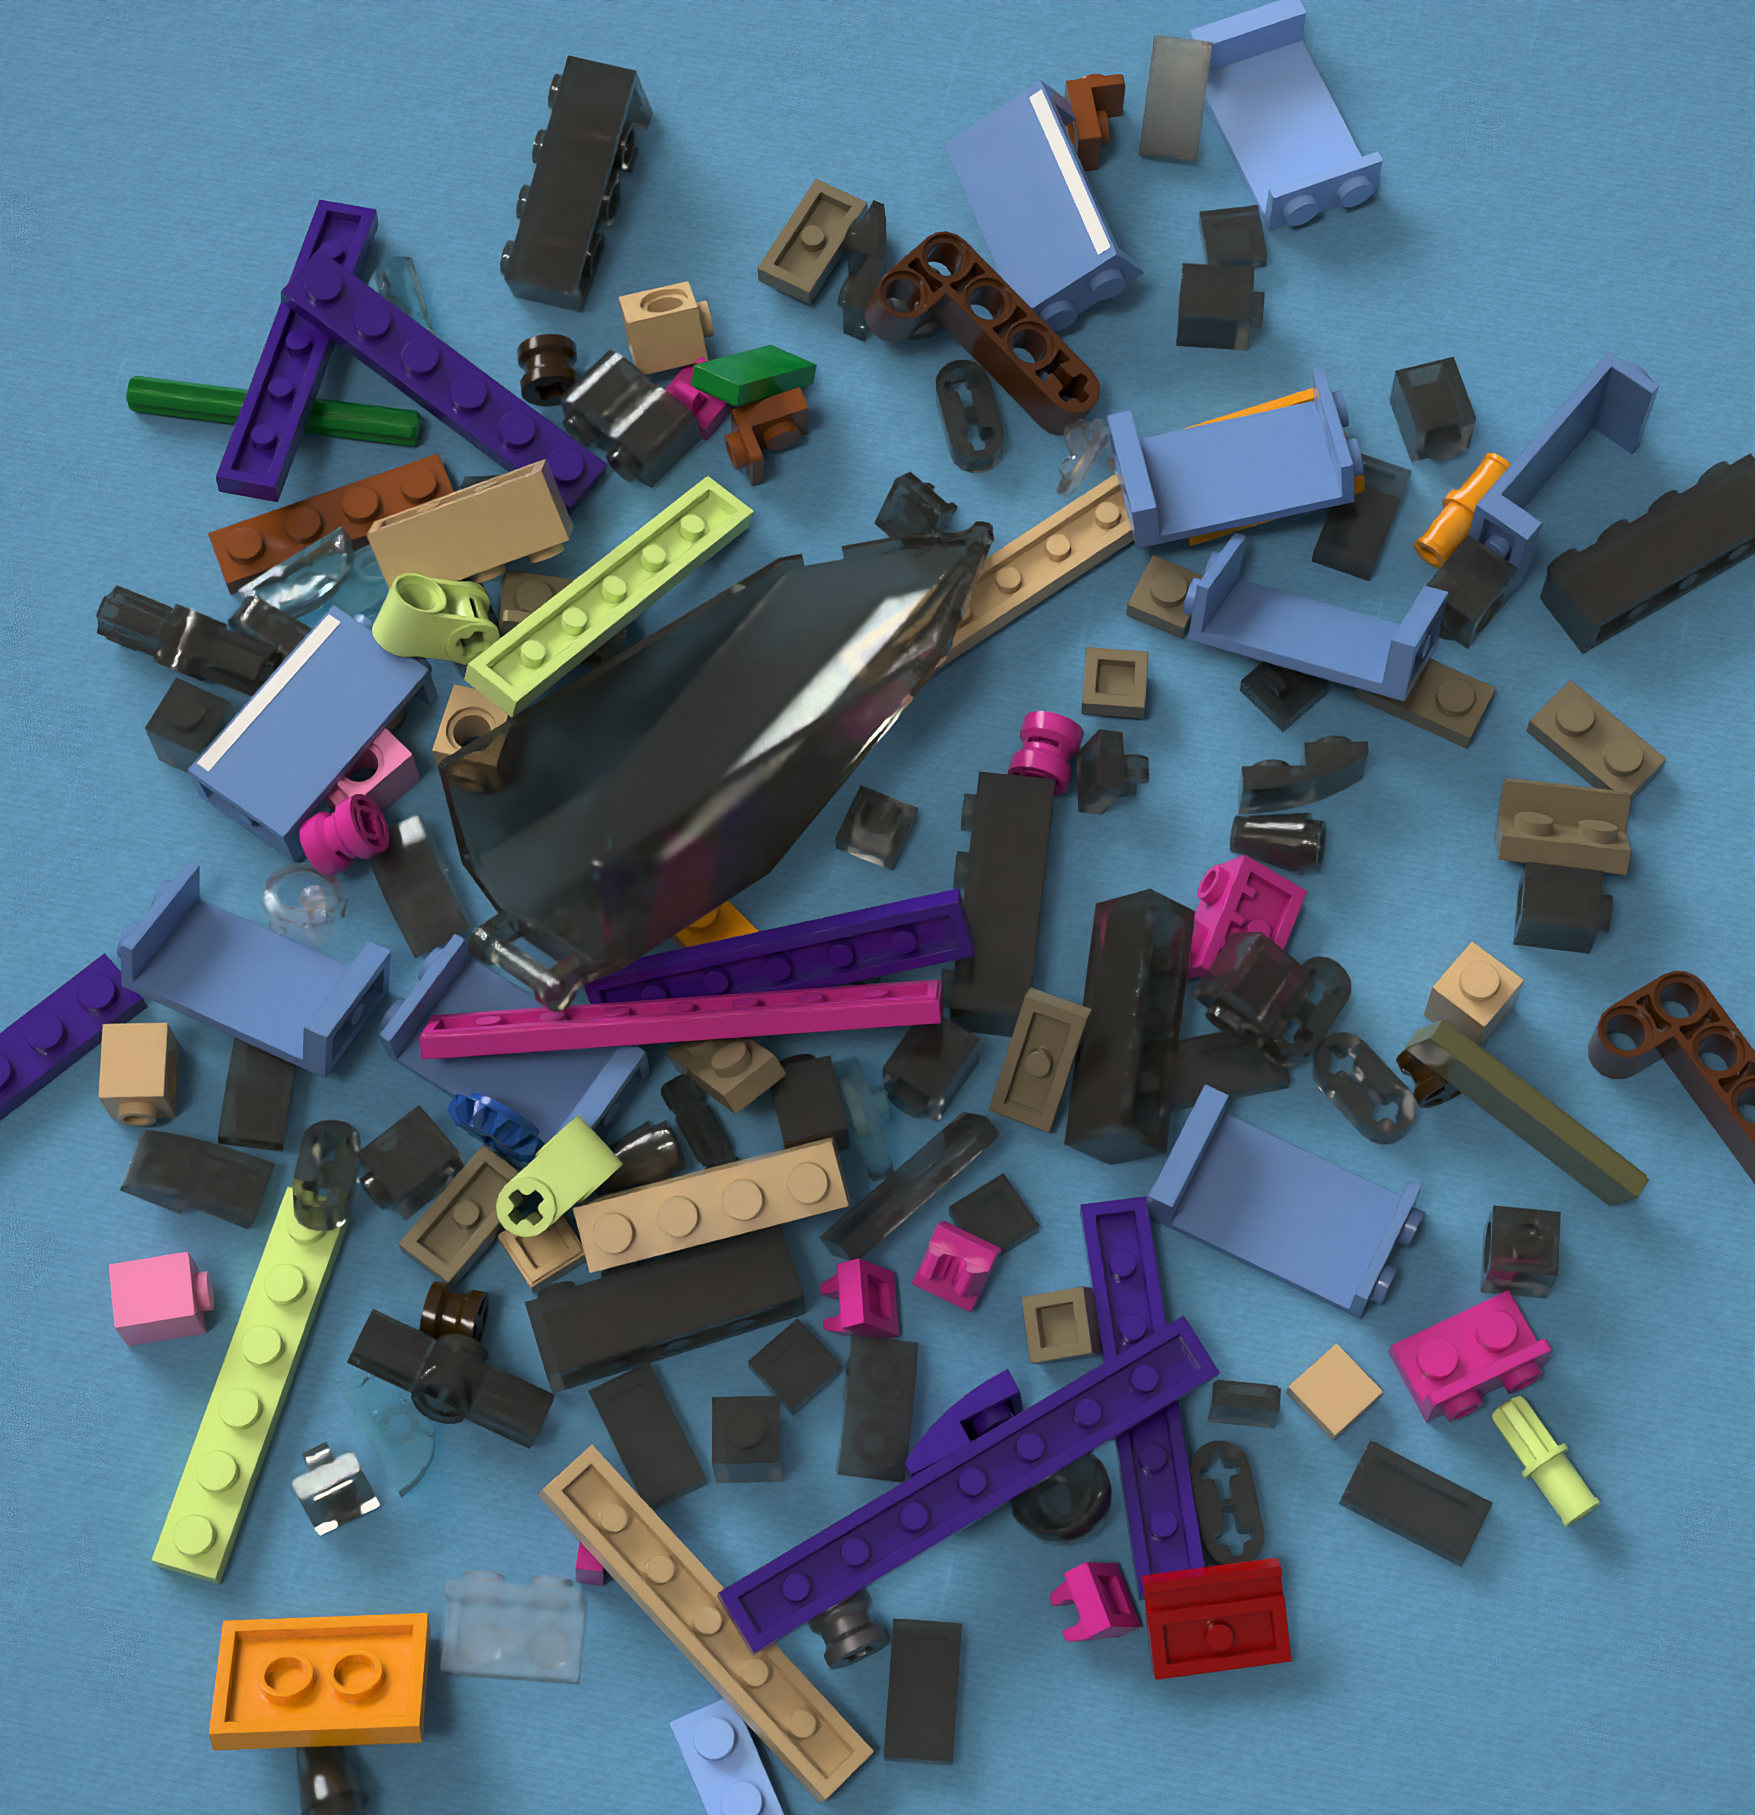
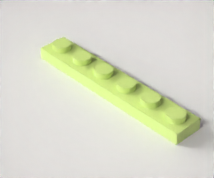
(608, 596)
(248, 1397)

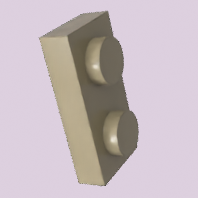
(811, 242)
(1439, 702)
(1595, 742)
(1039, 1059)
(728, 1068)
(461, 1219)

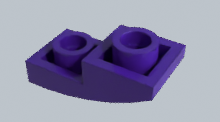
(967, 1419)

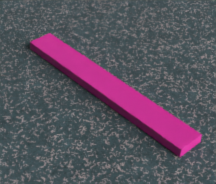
(683, 1019)

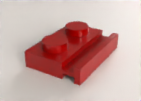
(1216, 1618)

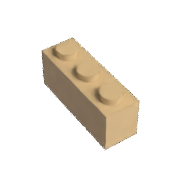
(476, 529)

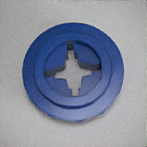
(496, 1126)

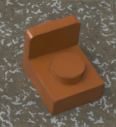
(1093, 101)
(765, 424)

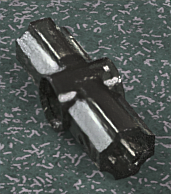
(186, 641)
(451, 1378)

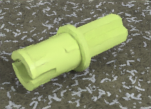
(1544, 1460)

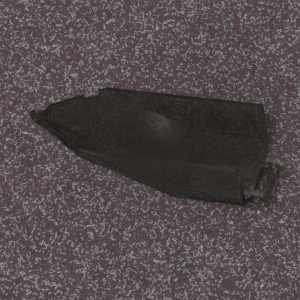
(696, 754)

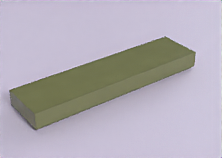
(1527, 1113)

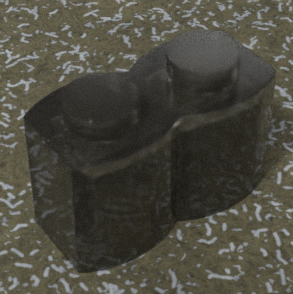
(629, 419)

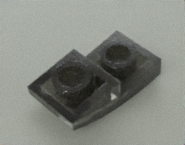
(867, 265)
(1324, 770)
(418, 888)
(256, 1099)
(197, 1174)
(877, 1408)

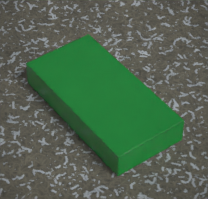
(753, 375)

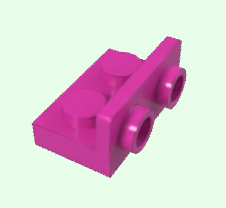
(1237, 900)
(1470, 1357)

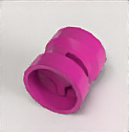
(1047, 748)
(348, 833)

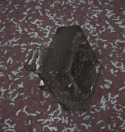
(913, 508)
(1283, 692)
(1106, 772)
(876, 828)
(333, 1489)

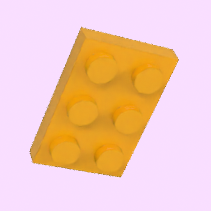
(321, 1681)

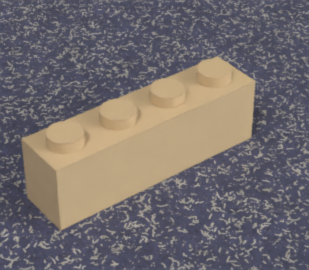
(712, 1204)

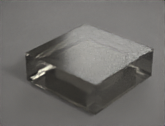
(1233, 237)
(995, 1215)
(795, 1366)
(1244, 1403)

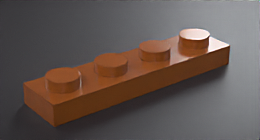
(269, 539)

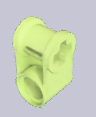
(431, 618)
(563, 1174)

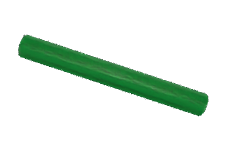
(225, 403)

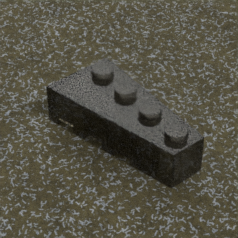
(575, 182)

